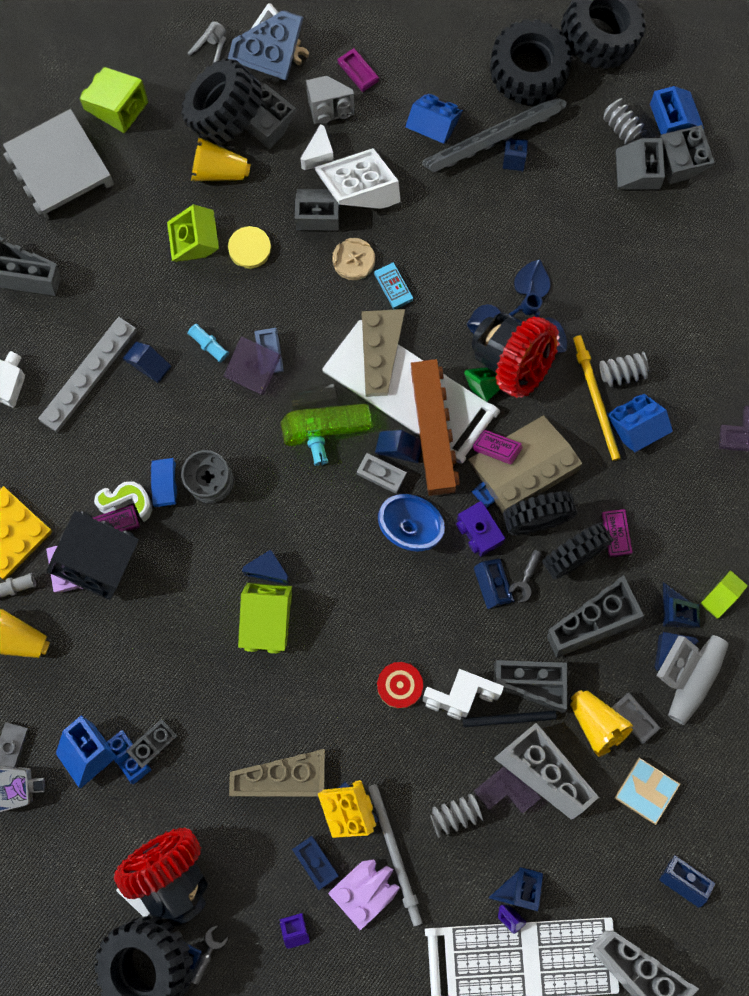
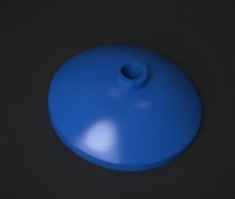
(411, 522)

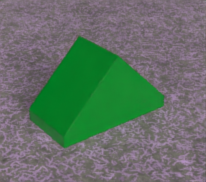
(482, 382)

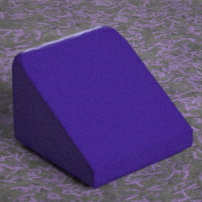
(511, 918)
(294, 931)

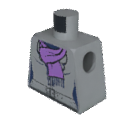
(18, 787)

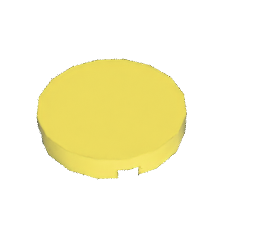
(249, 247)

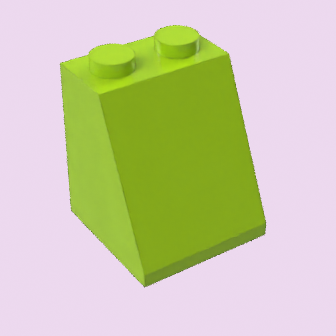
(115, 98)
(264, 617)

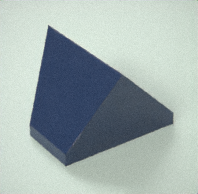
(679, 610)
(521, 889)

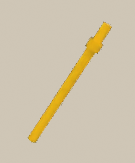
(584, 359)

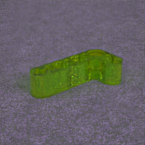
(325, 421)

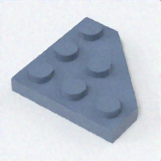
(269, 45)

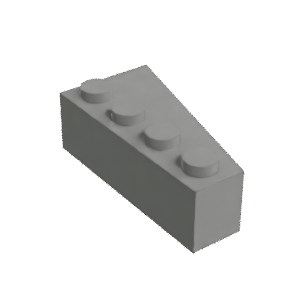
(547, 772)
(637, 970)

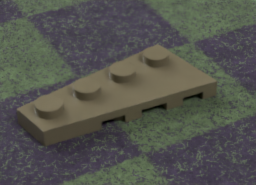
(380, 346)
(286, 777)

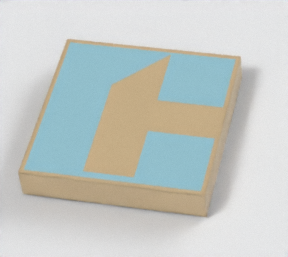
(647, 791)

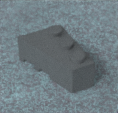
(27, 271)
(534, 681)

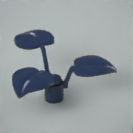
(531, 281)

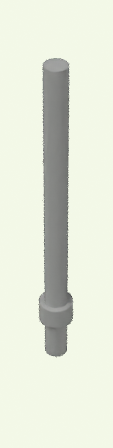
(410, 901)

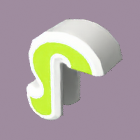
(125, 495)

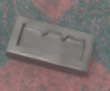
(643, 724)
(11, 744)

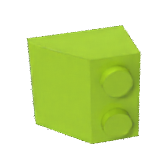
(193, 234)

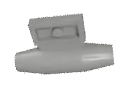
(691, 674)

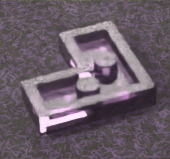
(735, 436)
(508, 784)

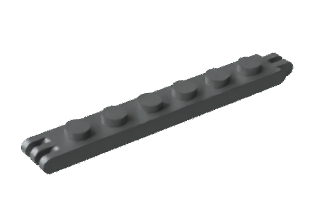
(499, 132)

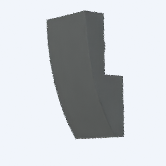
(151, 743)

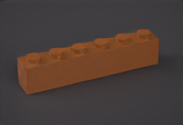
(433, 427)

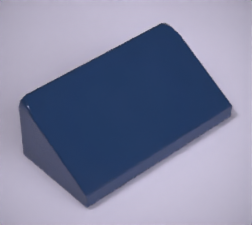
(493, 583)
(687, 882)

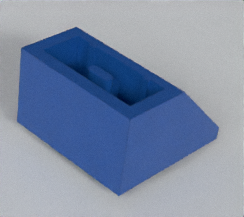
(674, 110)
(433, 117)
(640, 422)
(83, 751)

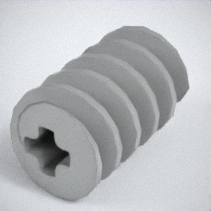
(623, 123)
(624, 368)
(455, 815)

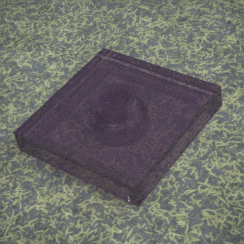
(252, 365)

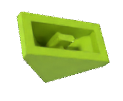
(724, 594)

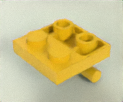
(348, 811)

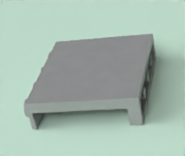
(56, 162)

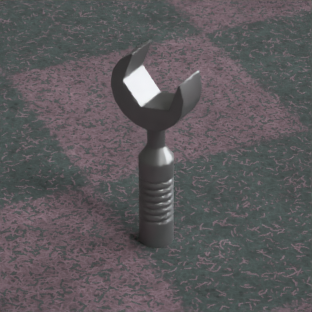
(530, 568)
(205, 959)

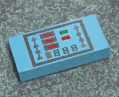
(393, 286)

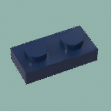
(315, 862)

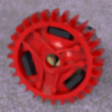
(516, 351)
(165, 876)

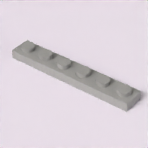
(87, 374)

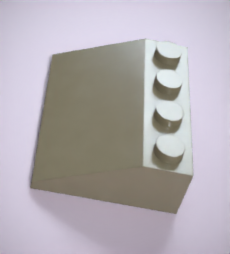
(538, 467)

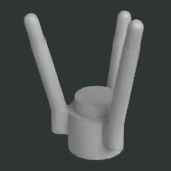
(213, 35)

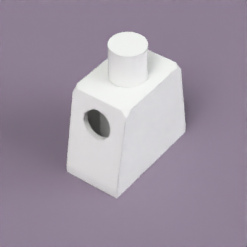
(10, 379)

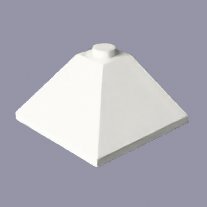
(361, 180)

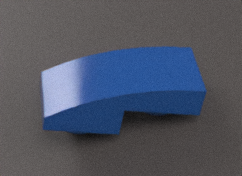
(163, 482)
(119, 745)

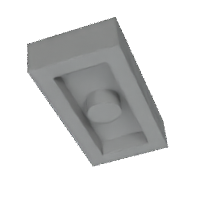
(381, 473)

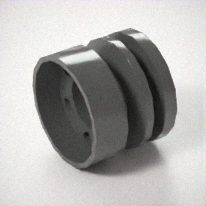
(196, 472)

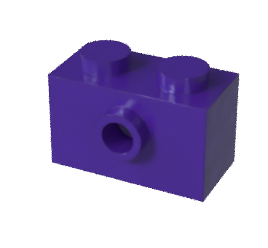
(480, 529)

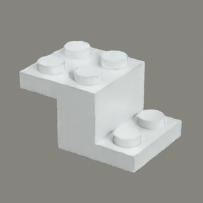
(462, 694)

